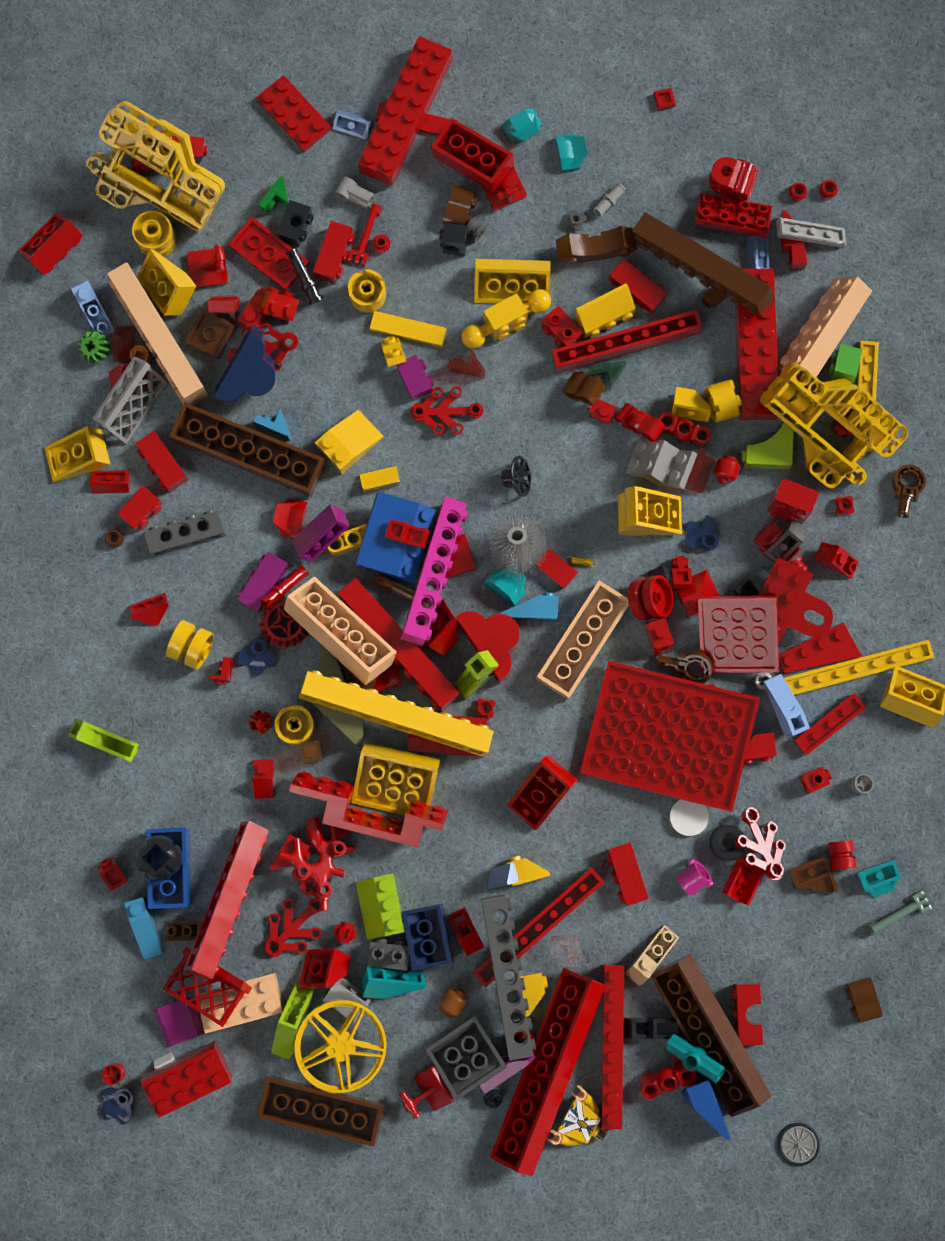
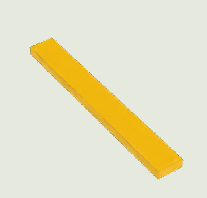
(859, 667)

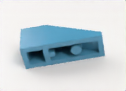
(536, 609)
(143, 927)

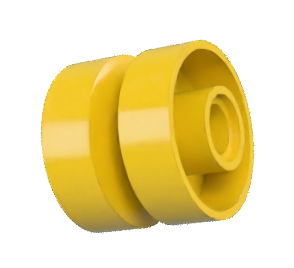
(154, 232)
(190, 645)

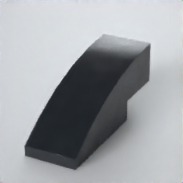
(651, 1028)

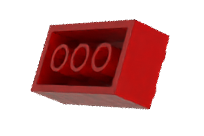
(472, 155)
(186, 1079)

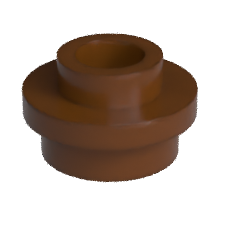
(114, 532)

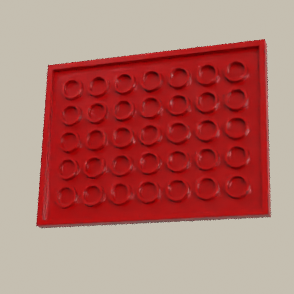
(670, 736)

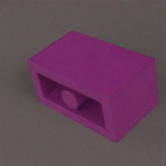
(414, 377)

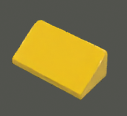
(379, 479)

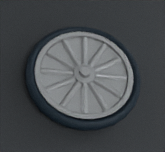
(798, 1144)

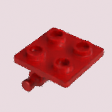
(508, 192)
(208, 267)
(432, 1089)

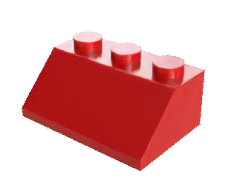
(50, 243)

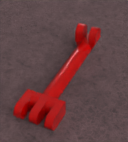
(374, 210)

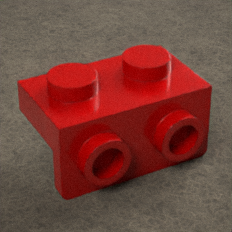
(279, 304)
(743, 882)

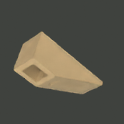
(651, 956)

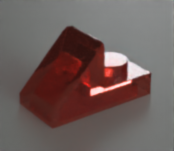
(472, 368)

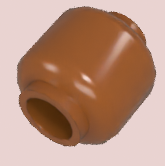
(452, 1002)

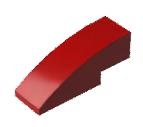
(796, 249)

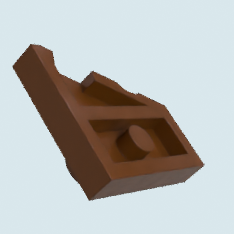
(814, 876)

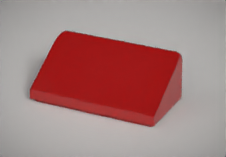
(110, 482)
(557, 568)

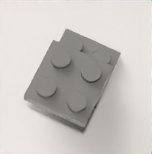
(661, 463)

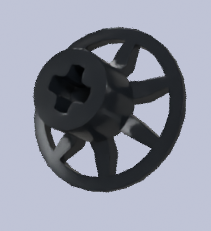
(515, 476)

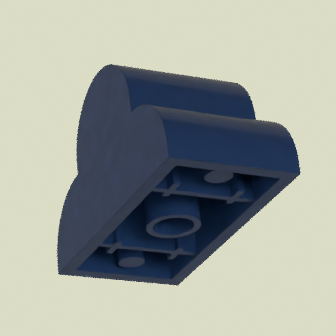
(249, 369)

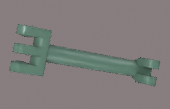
(916, 904)

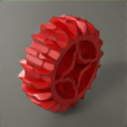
(276, 626)

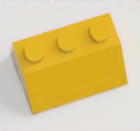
(605, 311)
(914, 697)

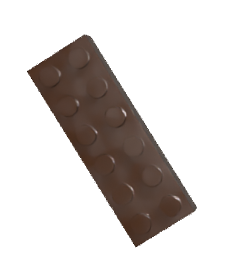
(321, 1111)

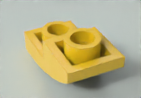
(393, 351)

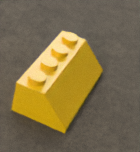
(503, 278)

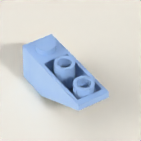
(92, 308)
(785, 706)

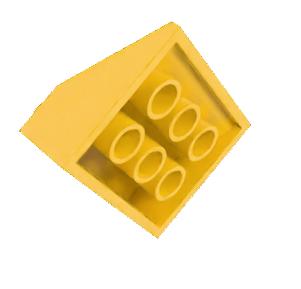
(393, 778)

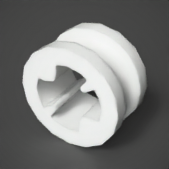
(761, 675)

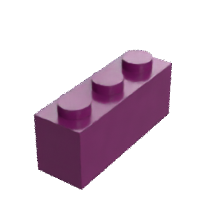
(320, 533)
(267, 575)

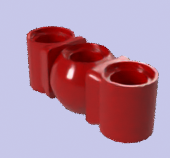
(640, 422)
(692, 433)
(659, 1083)

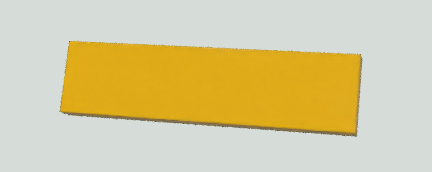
(408, 329)

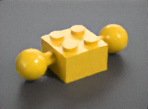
(505, 318)

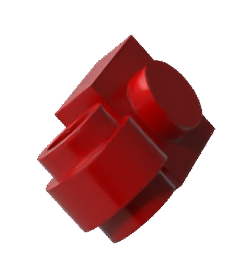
(680, 573)

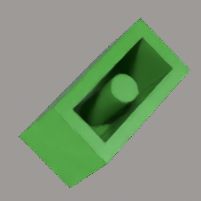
(845, 363)

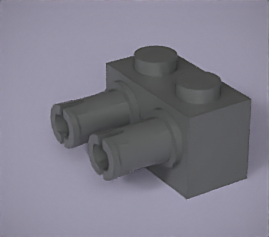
(388, 955)

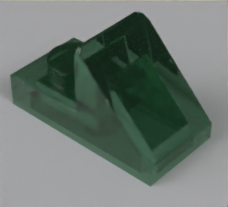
(611, 370)

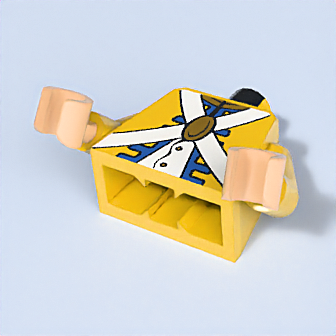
(579, 1122)

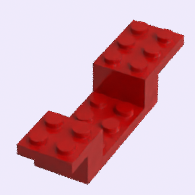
(374, 824)

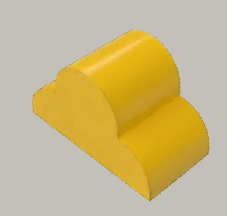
(648, 513)

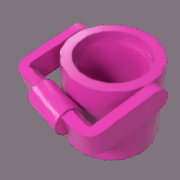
(694, 877)

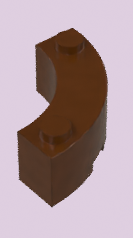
(582, 248)

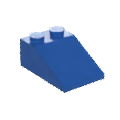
(703, 1100)

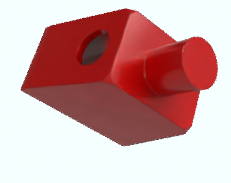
(659, 636)

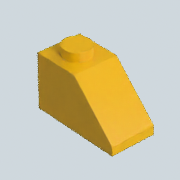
(690, 405)
(527, 870)
(534, 990)

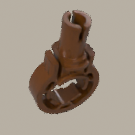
(907, 493)
(684, 660)

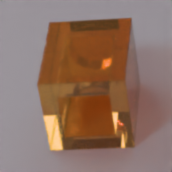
(311, 752)

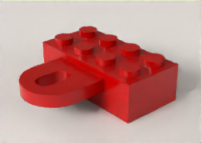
(789, 585)

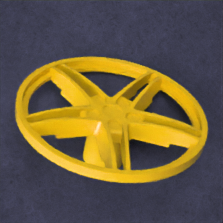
(340, 1046)

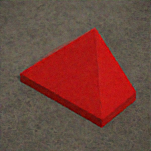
(150, 610)

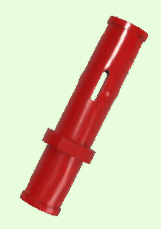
(277, 592)

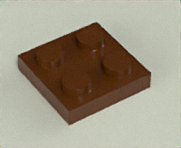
(210, 333)

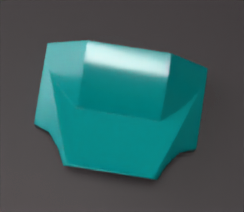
(522, 126)
(570, 151)
(507, 588)
(879, 878)

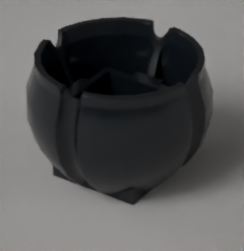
(171, 865)

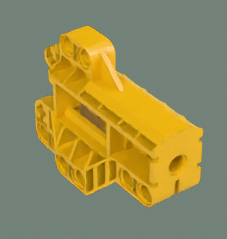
(177, 165)
(872, 429)

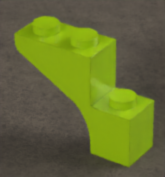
(477, 673)
(103, 740)

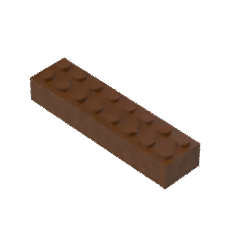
(703, 265)
(247, 449)
(708, 1027)

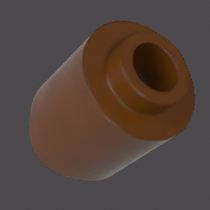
(711, 298)

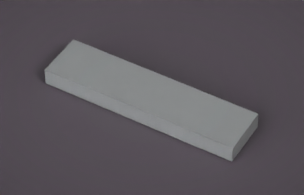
(811, 232)

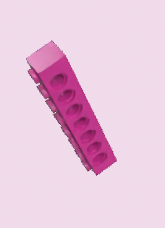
(412, 631)

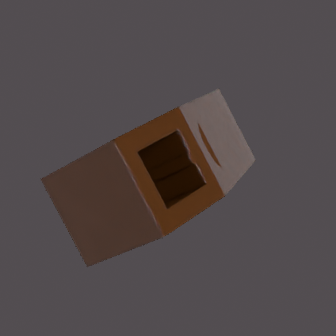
(182, 930)

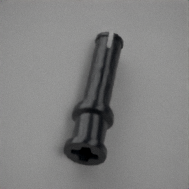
(308, 285)

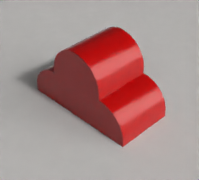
(496, 634)
(542, 792)

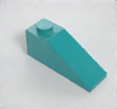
(387, 982)

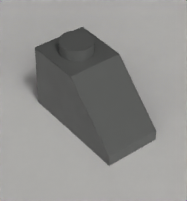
(790, 539)

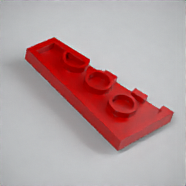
(828, 648)

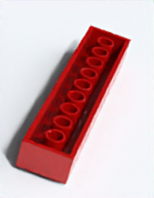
(548, 1075)

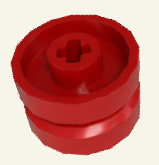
(650, 598)

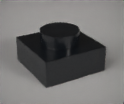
(746, 588)

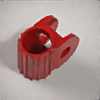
(733, 178)

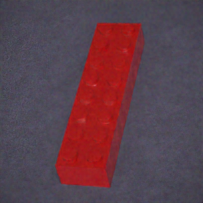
(405, 111)
(756, 353)
(408, 655)

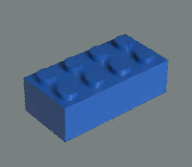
(176, 890)

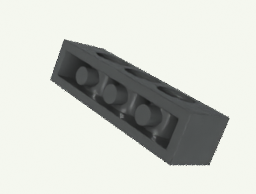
(214, 530)

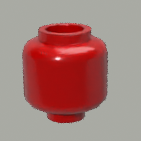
(726, 470)

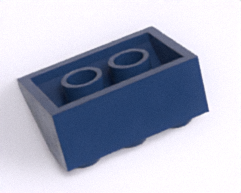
(427, 937)

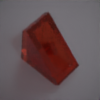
(122, 343)

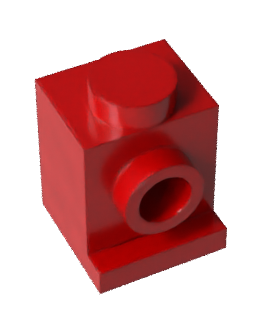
(809, 783)

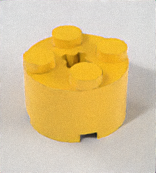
(371, 300)
(722, 400)
(293, 714)

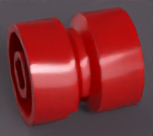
(842, 855)

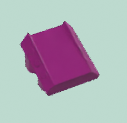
(178, 1022)

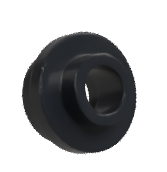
(493, 1098)

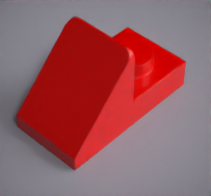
(263, 779)

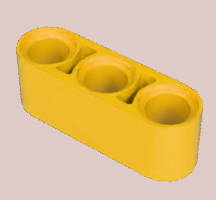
(346, 546)

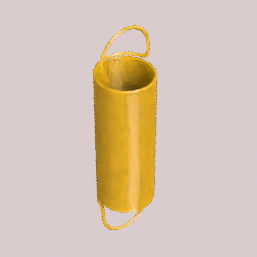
(582, 561)

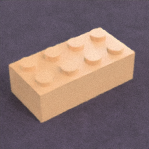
(261, 1002)

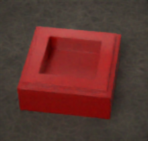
(664, 99)

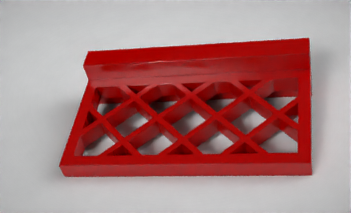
(222, 976)

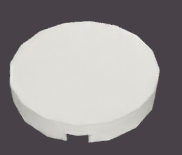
(688, 817)

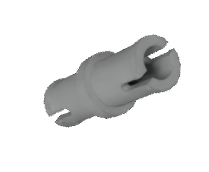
(609, 200)

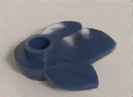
(700, 532)
(257, 659)
(115, 1106)

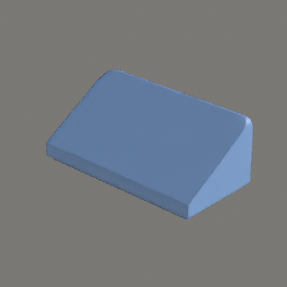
(352, 124)
(757, 252)
(502, 876)

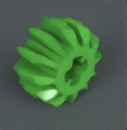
(87, 343)

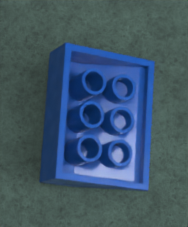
(388, 556)

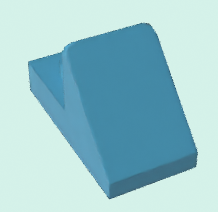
(277, 427)

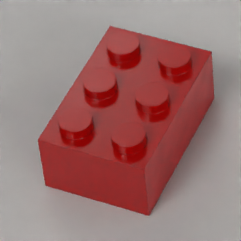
(792, 501)

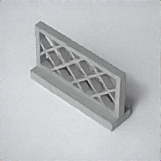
(123, 392)

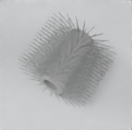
(517, 545)

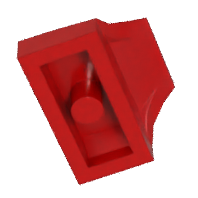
(290, 517)

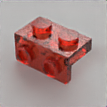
(700, 472)

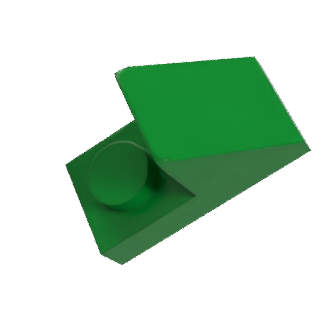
(276, 193)

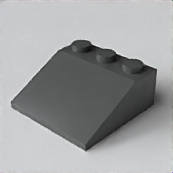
(466, 1058)

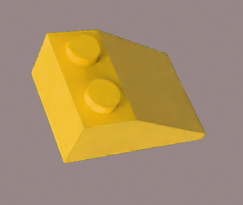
(165, 284)
(348, 441)
(77, 454)

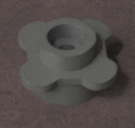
(575, 225)

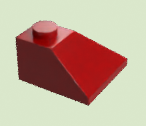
(701, 586)
(443, 630)
(323, 968)

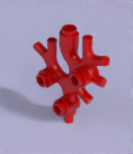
(324, 867)

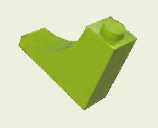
(773, 453)
(290, 1021)

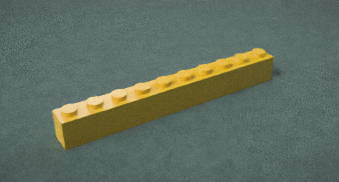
(395, 713)

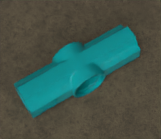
(695, 1058)

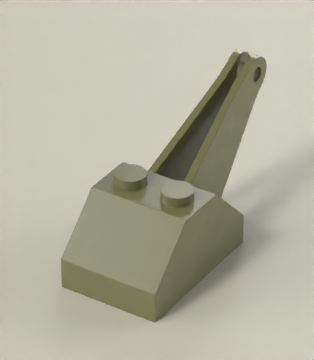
(348, 724)

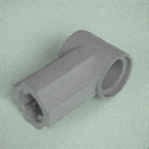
(350, 191)

